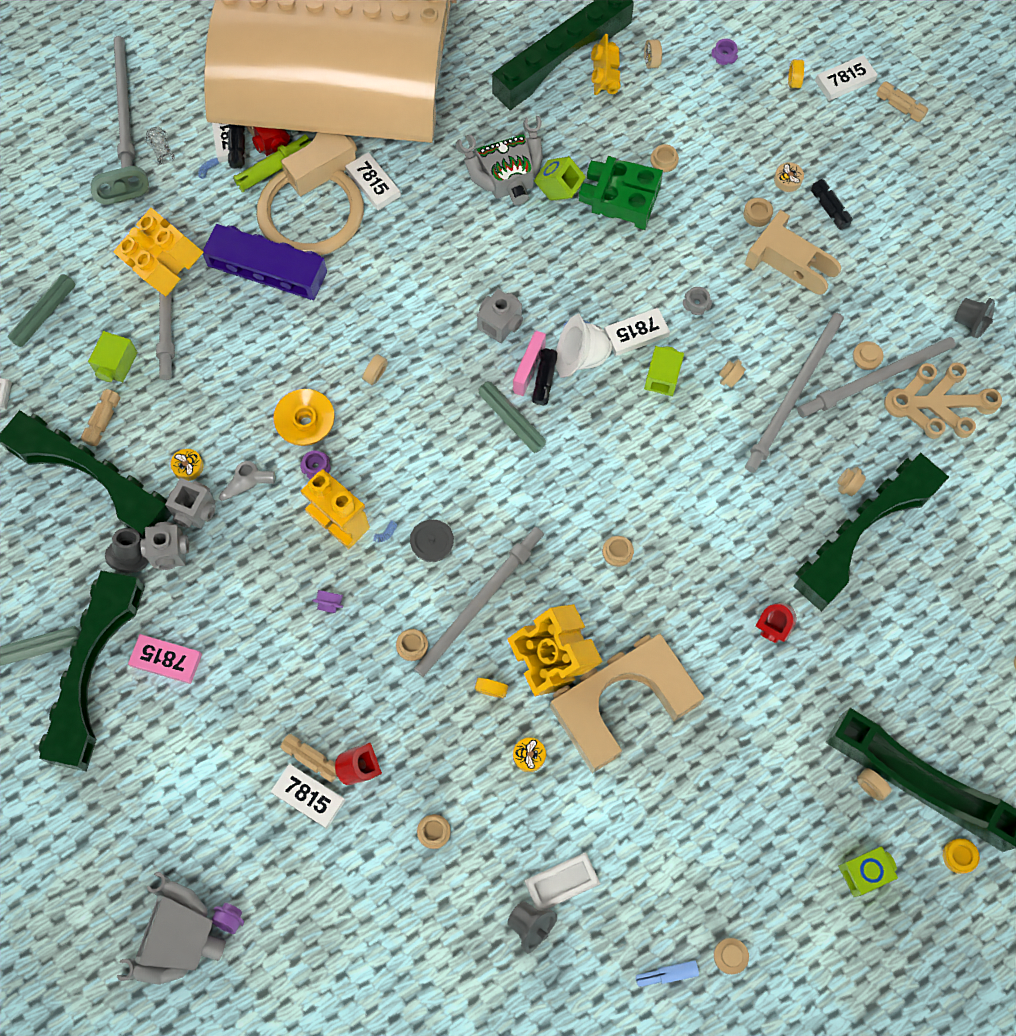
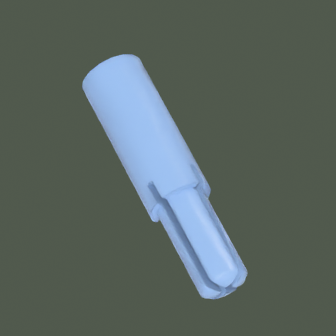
(668, 974)

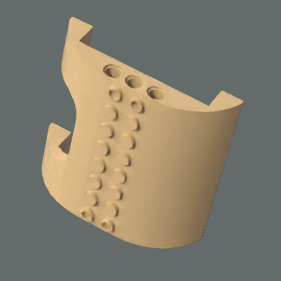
(327, 65)

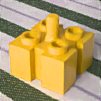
(157, 251)
(554, 649)

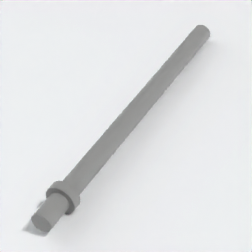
(760, 451)

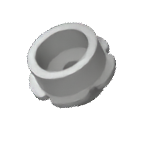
(702, 296)

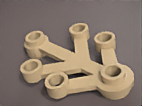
(940, 403)

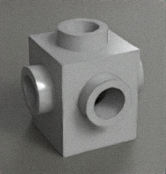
(499, 315)
(191, 504)
(171, 551)

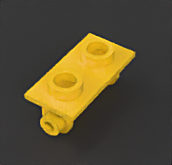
(605, 57)

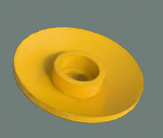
(300, 405)

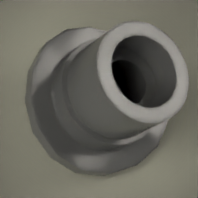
(976, 315)
(431, 540)
(125, 552)
(531, 925)

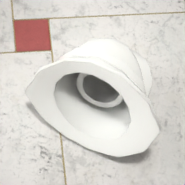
(581, 347)

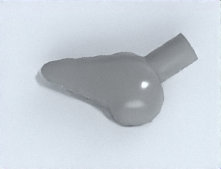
(245, 478)

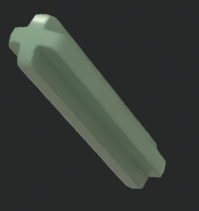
(41, 310)
(512, 417)
(38, 645)

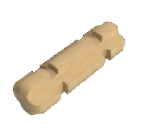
(902, 101)
(100, 417)
(309, 757)

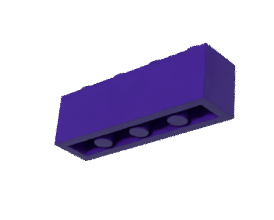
(265, 261)

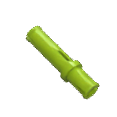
(268, 165)

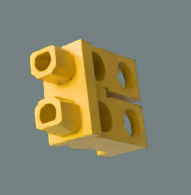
(335, 508)

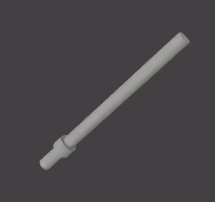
(125, 148)
(165, 348)
(830, 398)
(518, 555)

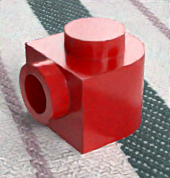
(269, 139)
(777, 622)
(357, 765)

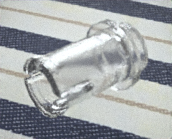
(158, 141)

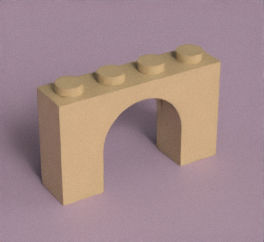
(317, 160)
(649, 663)

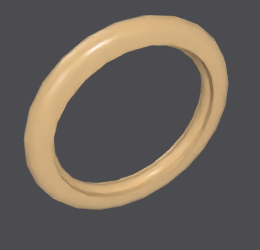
(323, 247)

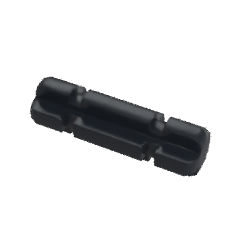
(236, 146)
(831, 204)
(544, 376)

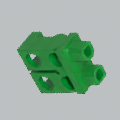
(622, 190)

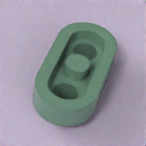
(121, 187)

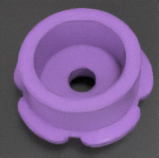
(725, 46)
(314, 457)
(328, 601)
(227, 918)

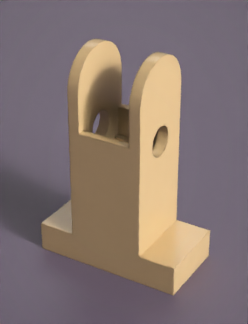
(792, 255)

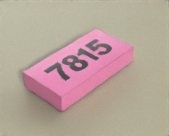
(529, 363)
(165, 659)

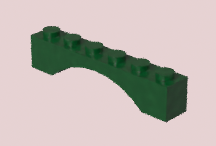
(527, 70)
(36, 444)
(830, 572)
(70, 733)
(969, 808)

